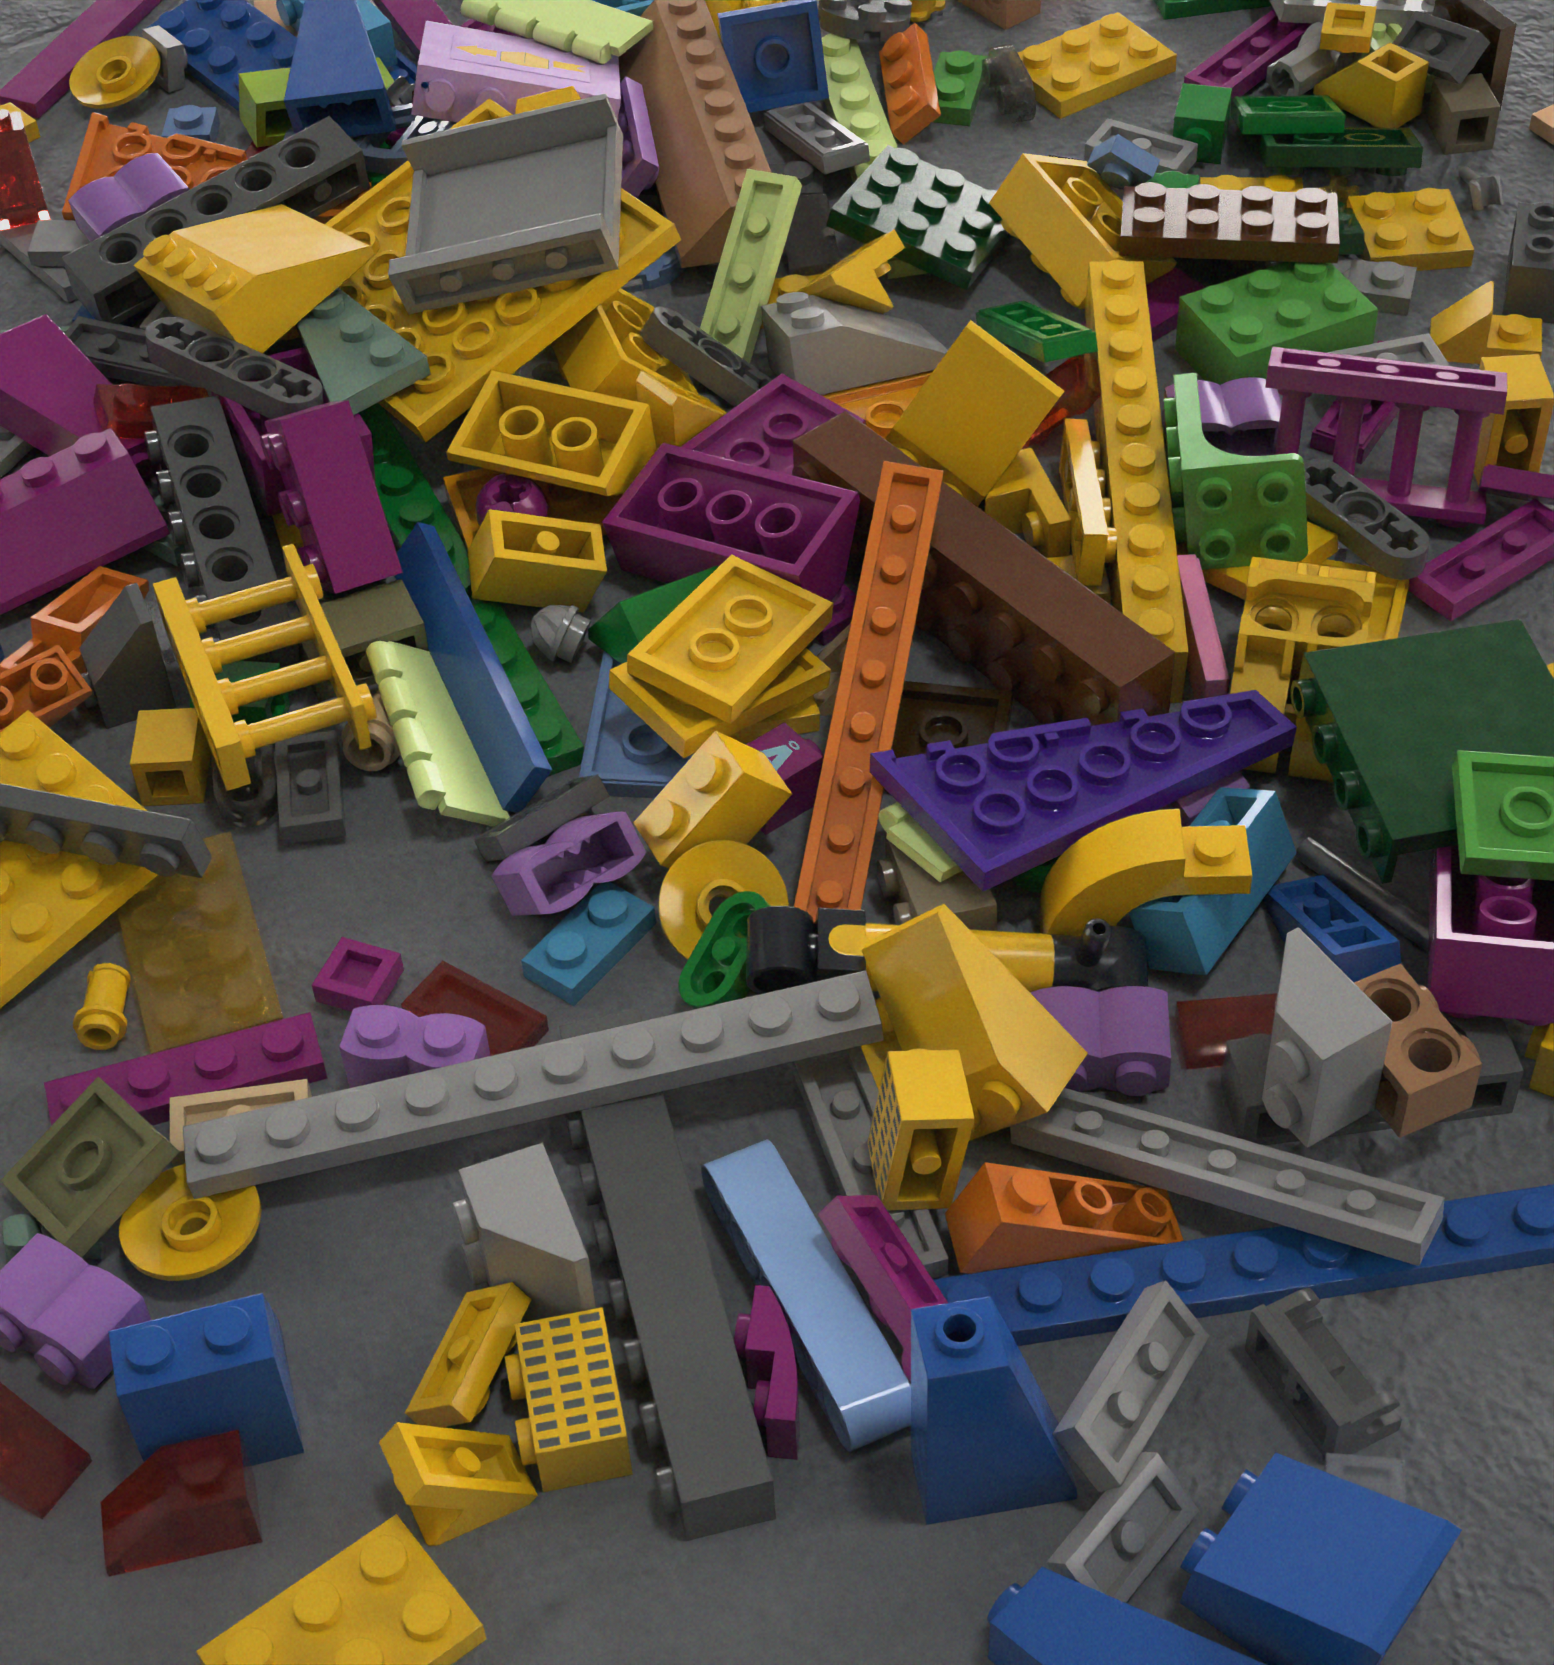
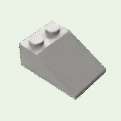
(842, 345)

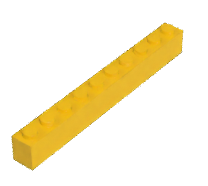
(1133, 455)

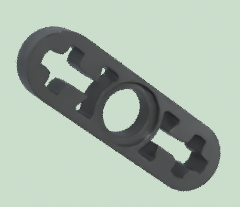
(702, 356)
(1388, 544)

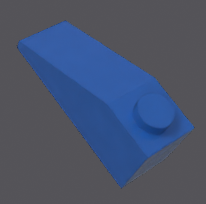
(1334, 924)

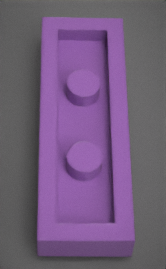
(639, 154)

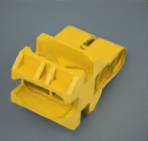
(1293, 612)

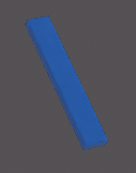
(472, 671)

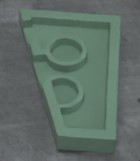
(358, 353)

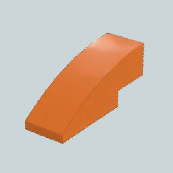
(74, 615)

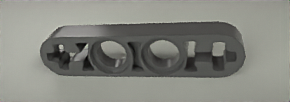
(186, 352)

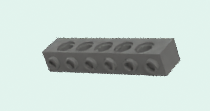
(302, 172)
(213, 514)

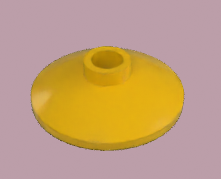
(114, 72)
(710, 872)
(186, 1237)

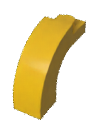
(1140, 862)

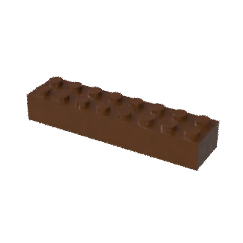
(1002, 599)

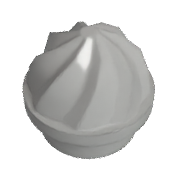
(559, 631)

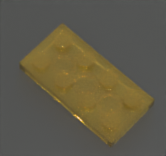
(198, 954)

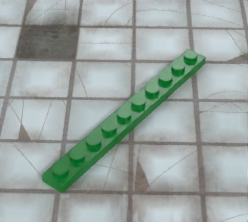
(409, 500)

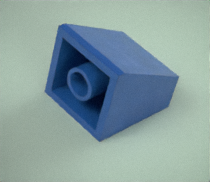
(208, 1377)
(1313, 1567)

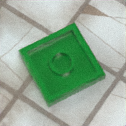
(1287, 114)

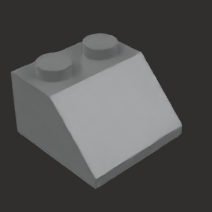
(1322, 1047)
(523, 1233)

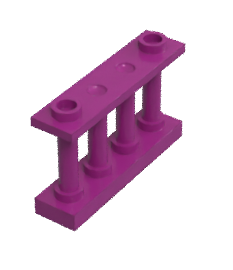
(1413, 389)

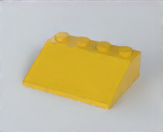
(251, 272)

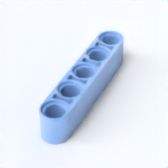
(827, 1319)

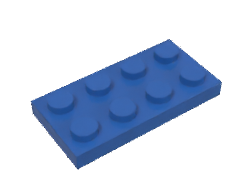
(226, 41)

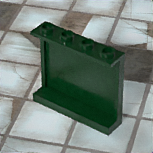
(1401, 709)

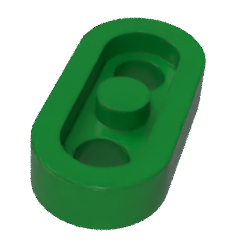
(718, 962)

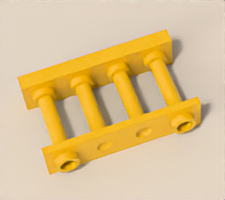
(220, 699)

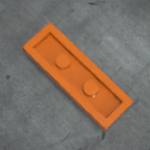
(909, 83)

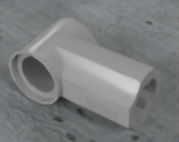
(1306, 65)

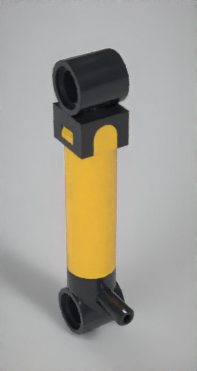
(793, 950)

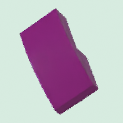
(771, 1370)

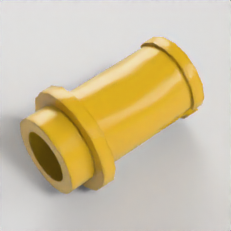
(102, 1019)

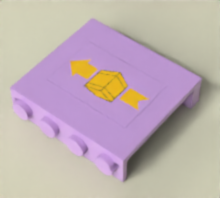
(476, 65)

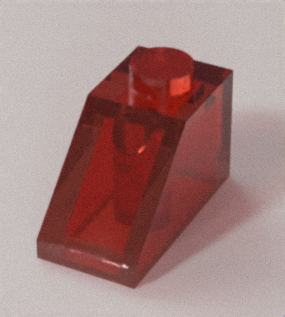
(182, 1505)

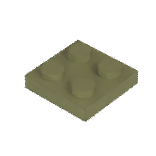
(89, 1167)

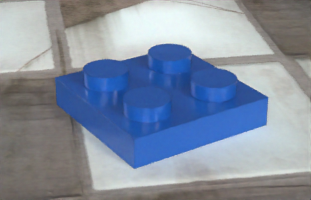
(775, 53)

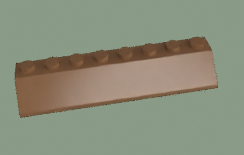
(696, 125)

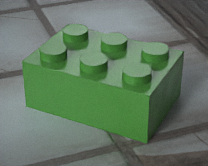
(1291, 305)

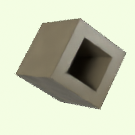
(1463, 114)

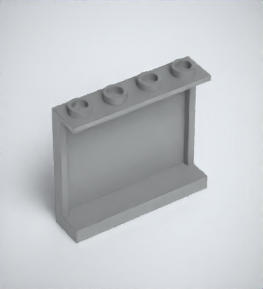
(511, 204)

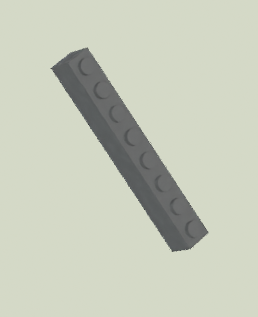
(675, 1309)

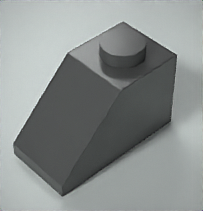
(125, 662)

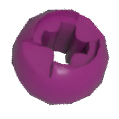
(511, 494)

